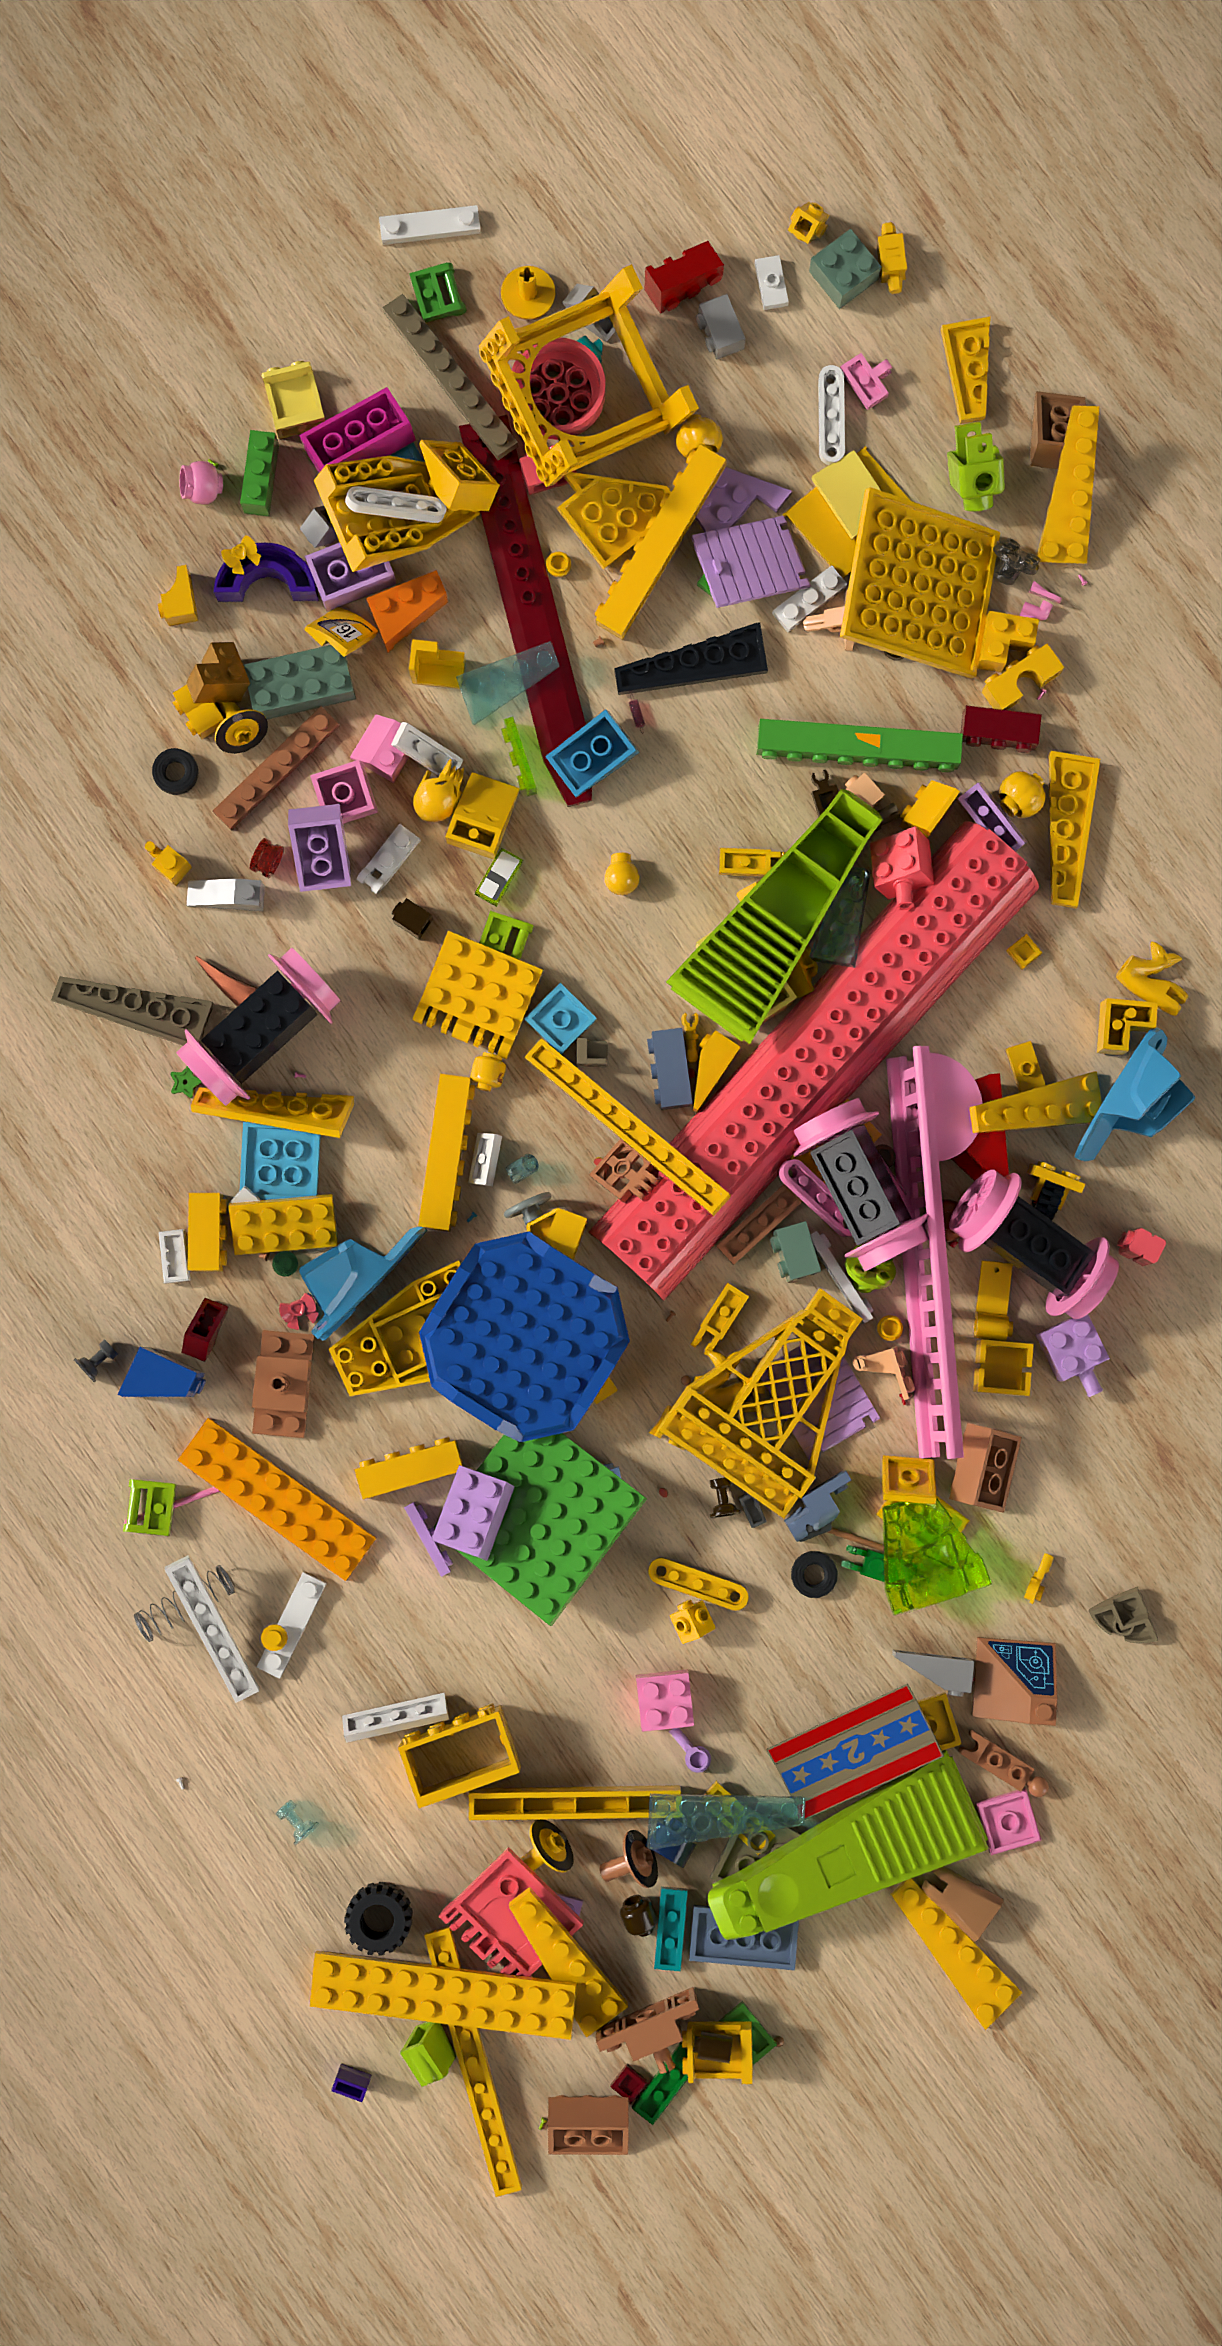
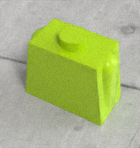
(428, 2053)

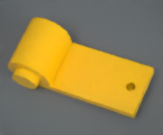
(992, 1302)

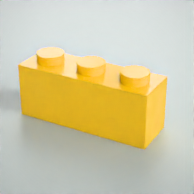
(206, 1232)

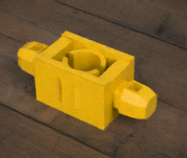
(891, 257)

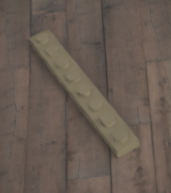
(450, 377)

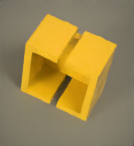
(1002, 1367)

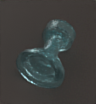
(302, 1828)

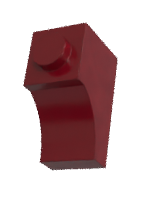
(203, 1329)

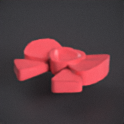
(291, 1310)

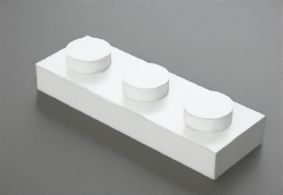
(809, 600)
(424, 749)

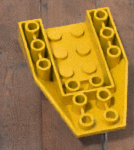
(376, 538)

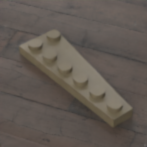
(141, 1010)

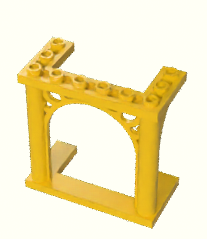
(504, 343)

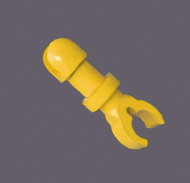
(690, 1038)

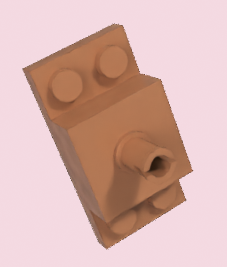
(282, 1384)
(650, 2029)

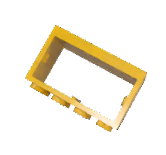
(467, 1781)

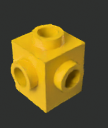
(808, 222)
(692, 1620)

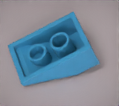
(592, 753)

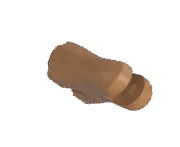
(964, 1902)

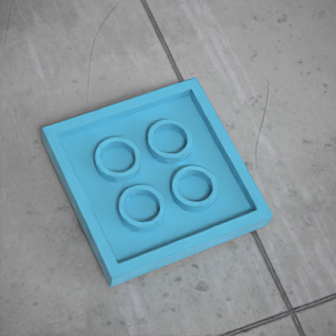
(279, 1161)

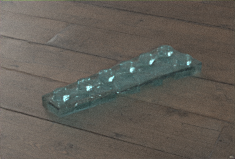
(697, 1818)

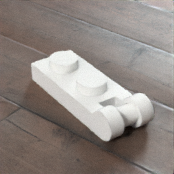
(389, 858)

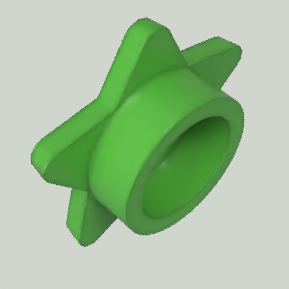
(187, 1089)

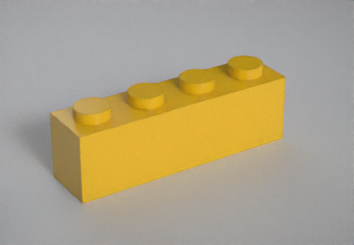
(408, 1469)

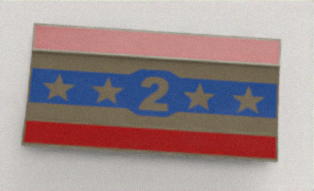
(856, 1751)

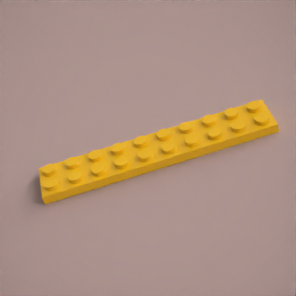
(443, 1995)

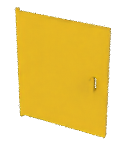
(822, 528)

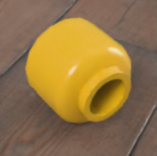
(488, 1071)

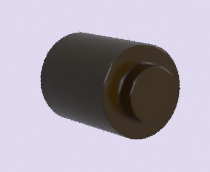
(713, 2047)

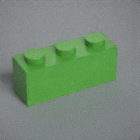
(259, 473)

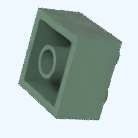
(844, 268)
(795, 1252)

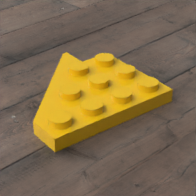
(610, 513)

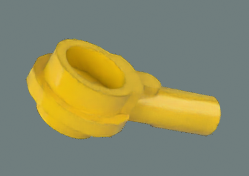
(1035, 1589)

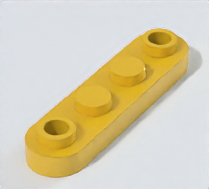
(698, 1584)

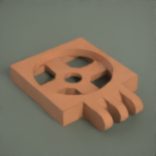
(637, 1180)

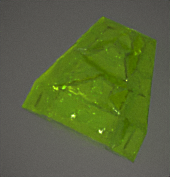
(927, 1558)

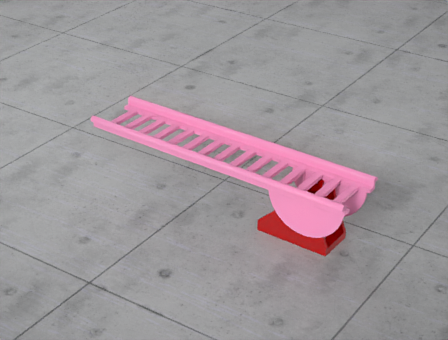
(930, 1126)

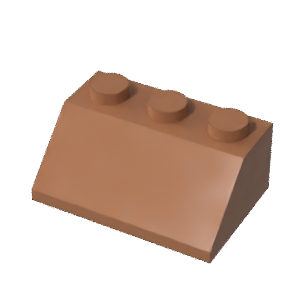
(986, 1469)
(588, 2125)

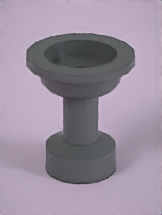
(89, 1366)

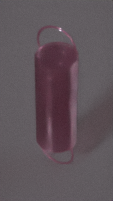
(636, 713)

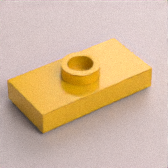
(1025, 1066)

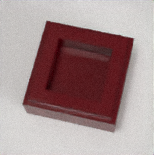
(628, 2083)

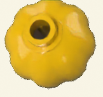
(698, 431)
(1022, 794)

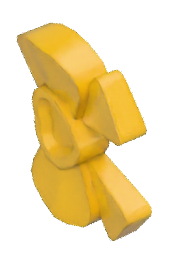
(239, 552)

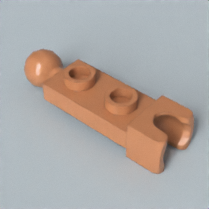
(1004, 1765)

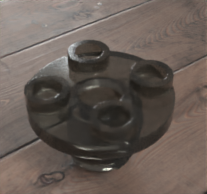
(1013, 561)

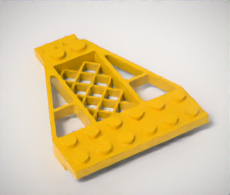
(739, 1452)

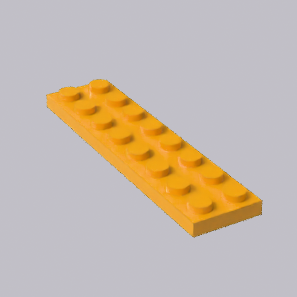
(277, 1499)

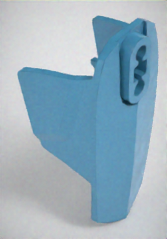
(1141, 1099)
(348, 1275)

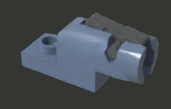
(818, 1510)

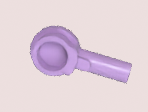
(696, 1757)

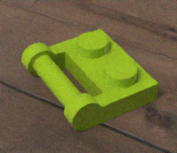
(498, 931)
(158, 1507)

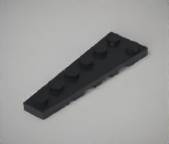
(715, 659)

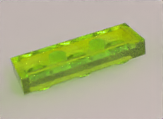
(518, 757)

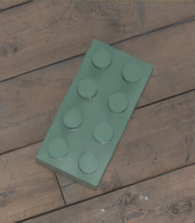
(299, 682)

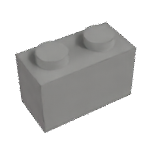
(720, 326)

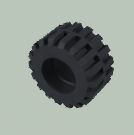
(362, 1934)

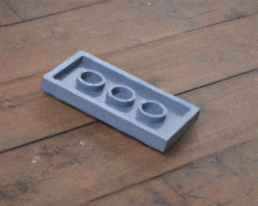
(765, 1950)

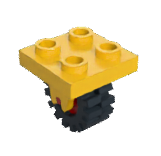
(1052, 1188)

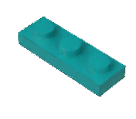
(670, 1928)

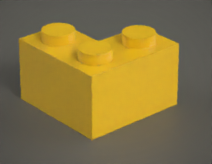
(1004, 633)
(1118, 1019)

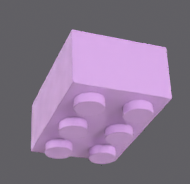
(337, 581)
(319, 847)
(473, 1513)

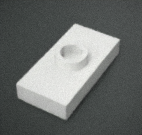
(771, 282)
(174, 1256)

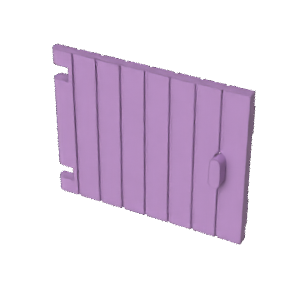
(751, 560)
(846, 1409)

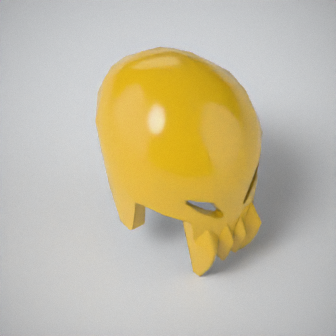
(438, 801)

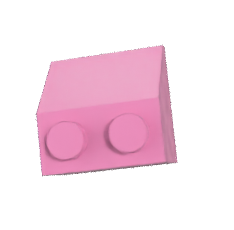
(376, 749)

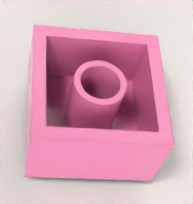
(348, 787)
(664, 1700)

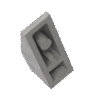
(226, 894)
(946, 1671)

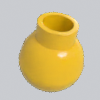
(621, 874)

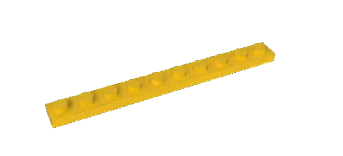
(628, 1127)
(478, 2080)

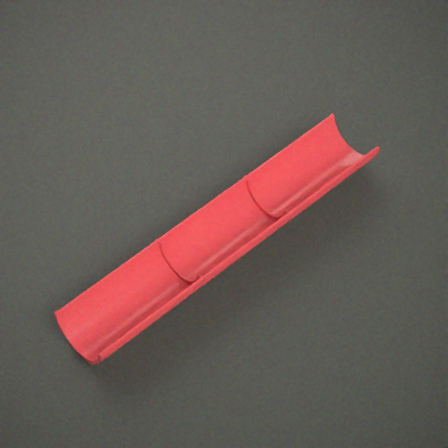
(822, 1053)

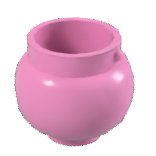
(200, 482)

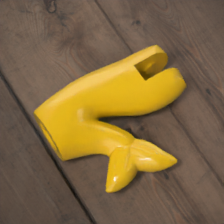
(1166, 993)
(724, 1396)

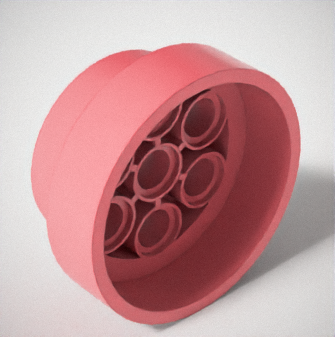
(572, 362)

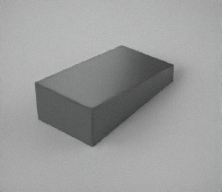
(752, 1510)

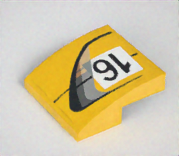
(342, 630)

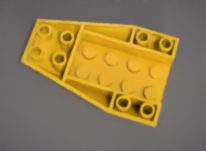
(387, 1345)

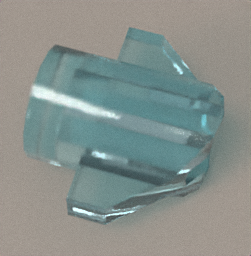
(522, 1168)

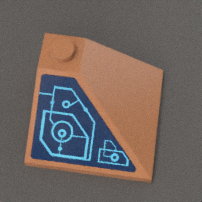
(1015, 1681)

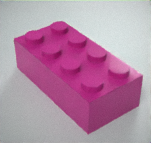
(361, 432)

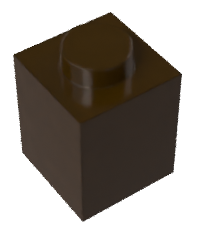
(411, 918)

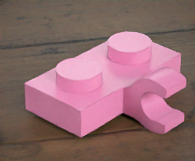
(866, 380)

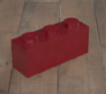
(1000, 728)

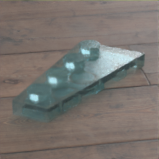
(501, 681)
(842, 925)

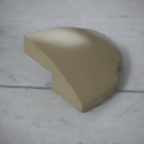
(1126, 1616)

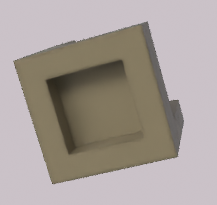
(592, 1053)

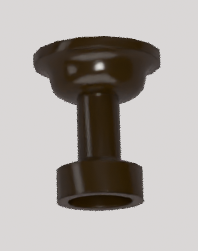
(724, 1508)

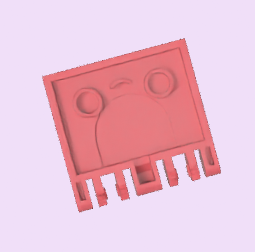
(487, 1909)

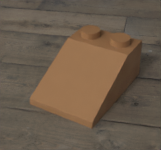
(1050, 426)

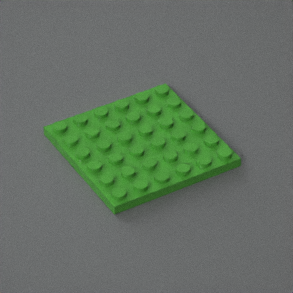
(557, 1521)

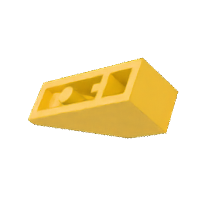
(713, 1061)

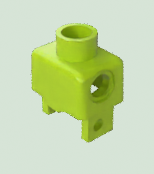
(975, 468)

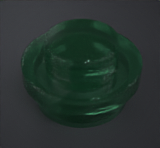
(285, 1263)

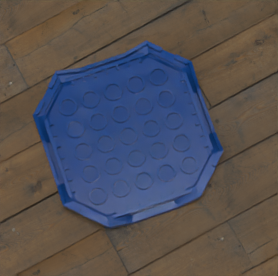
(524, 1337)

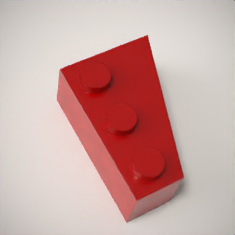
(683, 276)

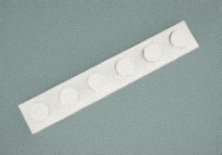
(212, 1628)

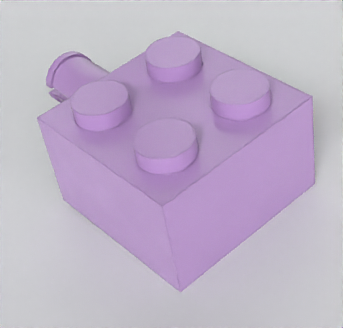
(1073, 1351)

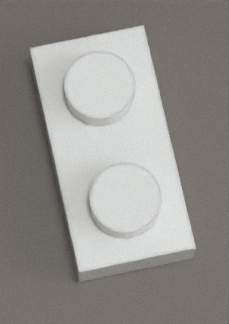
(485, 1159)

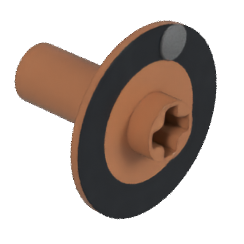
(636, 1860)

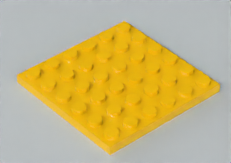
(920, 583)

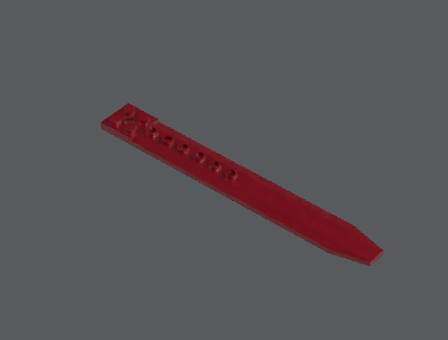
(529, 601)

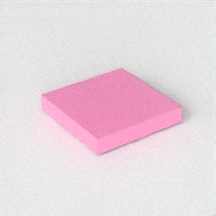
(1008, 1821)

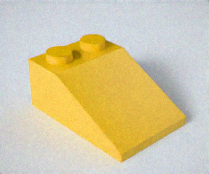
(458, 476)

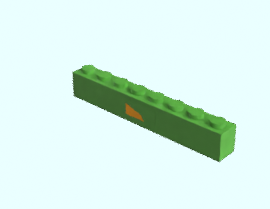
(859, 744)

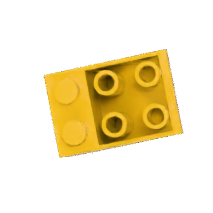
(482, 815)

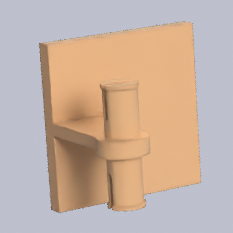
(888, 1362)

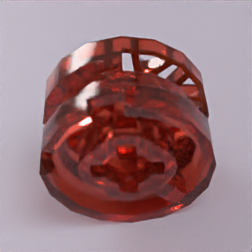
(266, 858)

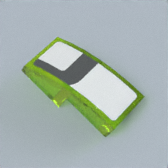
(498, 877)

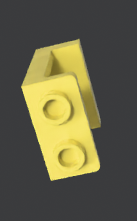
(293, 398)

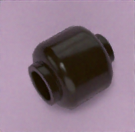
(638, 1915)

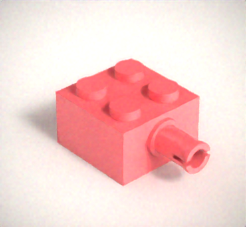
(902, 865)

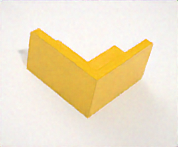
(435, 666)

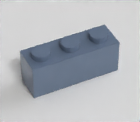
(670, 1069)

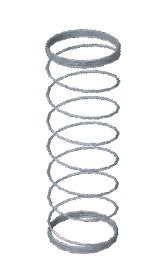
(229, 1589)

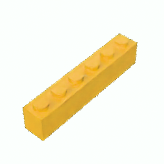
(445, 1152)

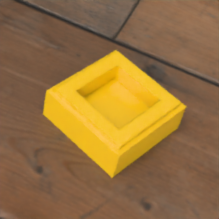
(1024, 951)

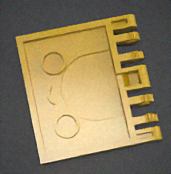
(479, 989)

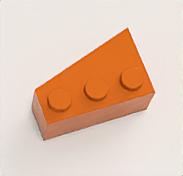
(406, 606)

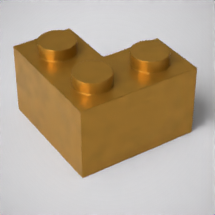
(219, 676)

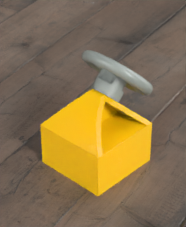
(557, 1228)

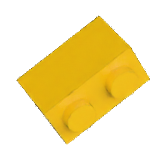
(929, 808)

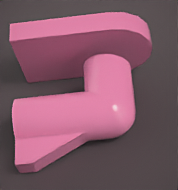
(1042, 612)

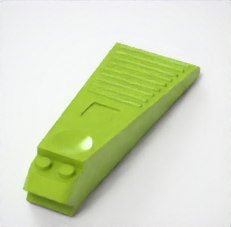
(759, 942)
(868, 1846)

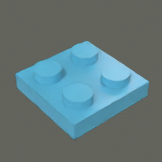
(560, 1018)

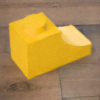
(179, 603)

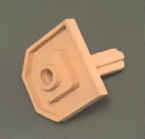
(830, 620)

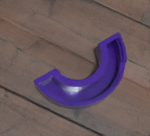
(276, 563)

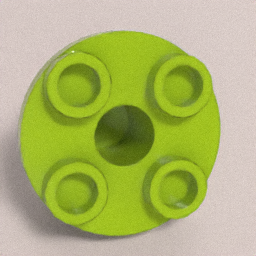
(874, 1278)

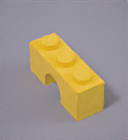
(1039, 665)

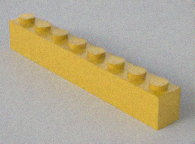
(660, 542)
(563, 1802)

